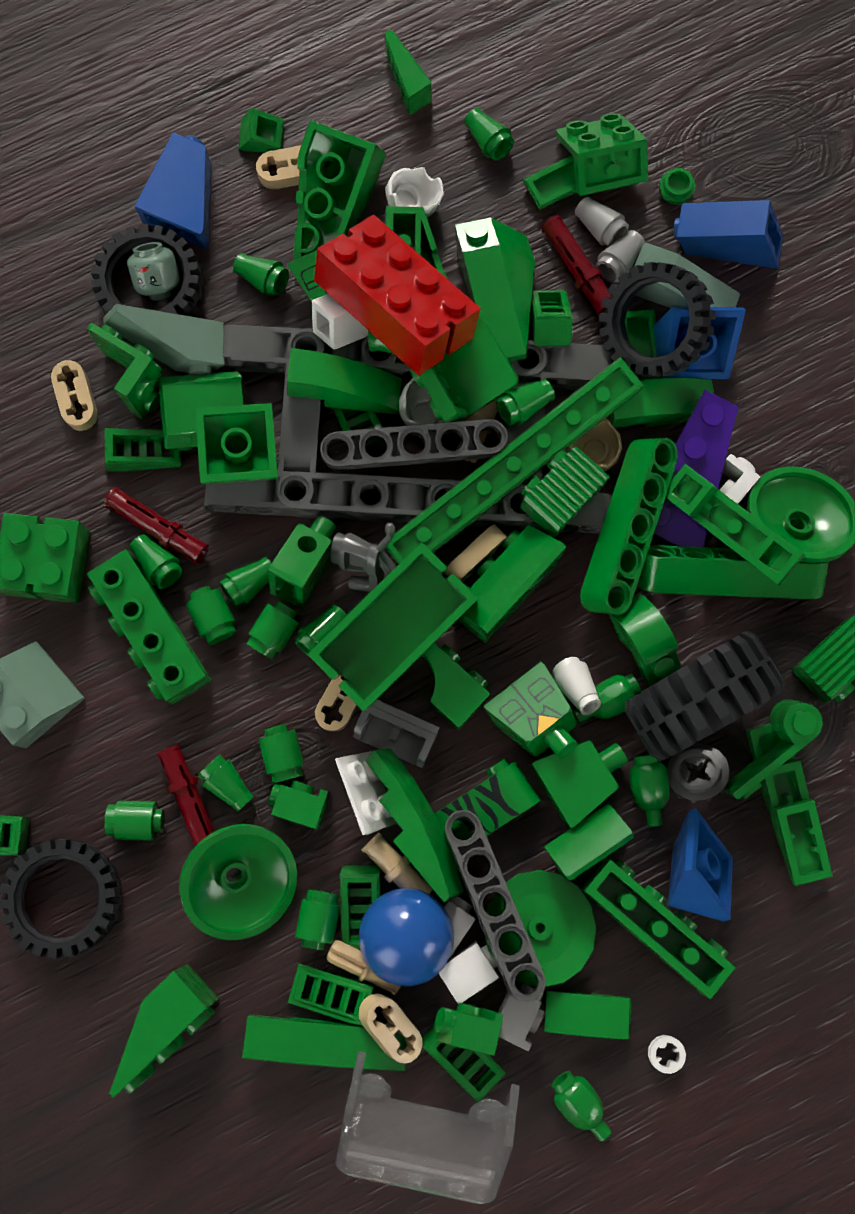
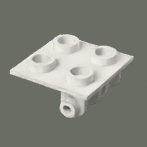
(364, 793)

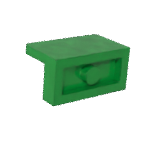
(588, 842)

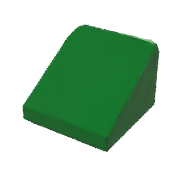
(260, 132)

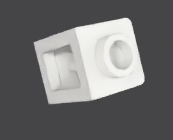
(742, 473)

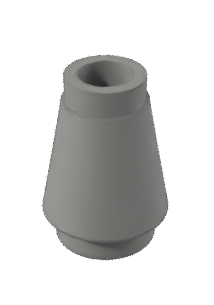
(601, 221)
(620, 256)

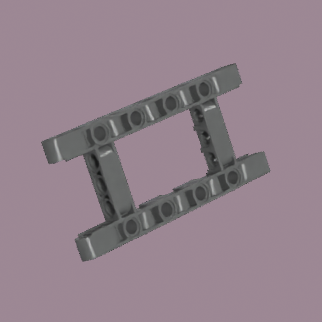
(402, 499)

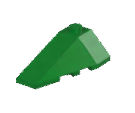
(334, 184)
(499, 280)

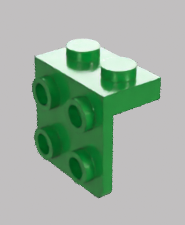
(468, 377)
(140, 381)

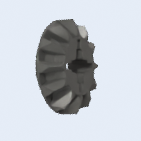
(698, 757)

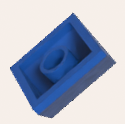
(720, 354)
(700, 871)

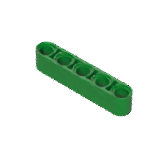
(629, 526)
(724, 574)

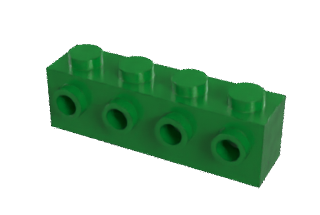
(148, 627)
(661, 931)

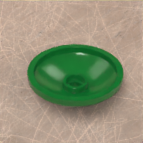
(806, 511)
(252, 897)

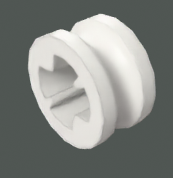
(671, 1066)

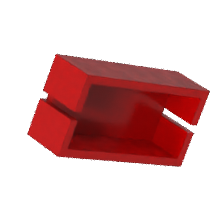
(396, 294)

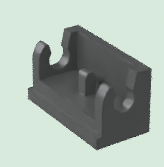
(392, 728)

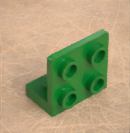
(605, 153)

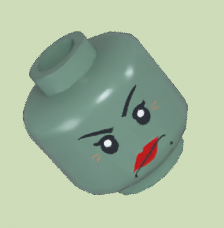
(153, 270)

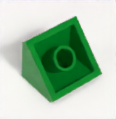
(236, 443)

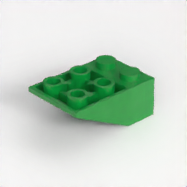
(174, 1006)

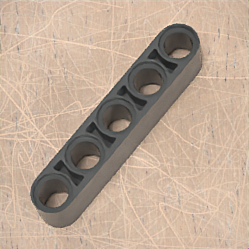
(430, 435)
(508, 920)

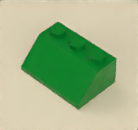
(510, 579)

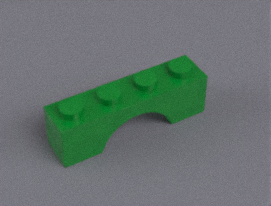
(455, 692)

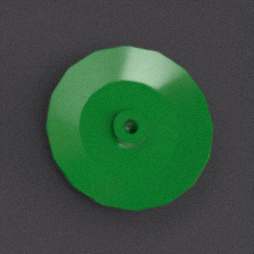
(555, 920)

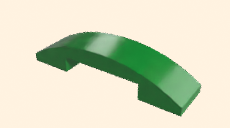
(733, 525)

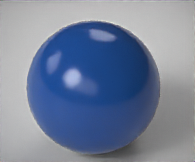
(406, 937)

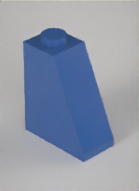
(180, 191)
(731, 232)

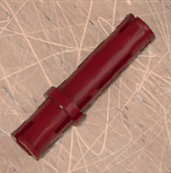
(587, 277)
(166, 532)
(186, 793)

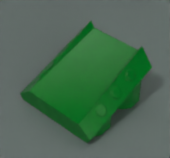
(184, 393)

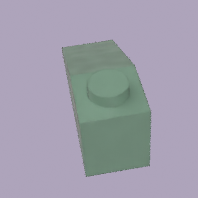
(670, 296)
(176, 340)

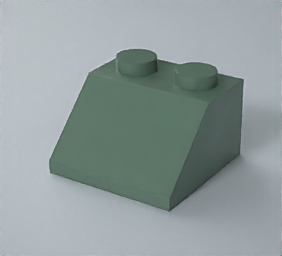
(33, 694)

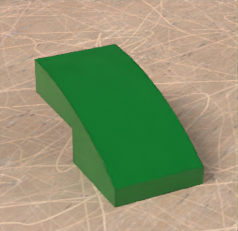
(588, 1014)

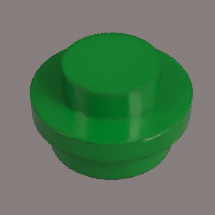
(677, 186)

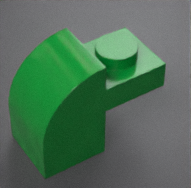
(649, 639)

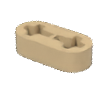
(286, 166)
(66, 397)
(476, 553)
(329, 700)
(384, 1034)

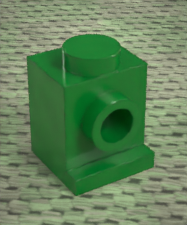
(299, 804)
(469, 1028)

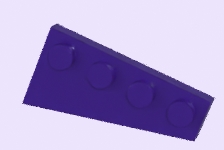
(704, 449)

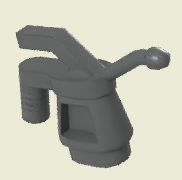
(361, 556)

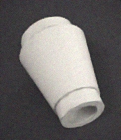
(577, 684)

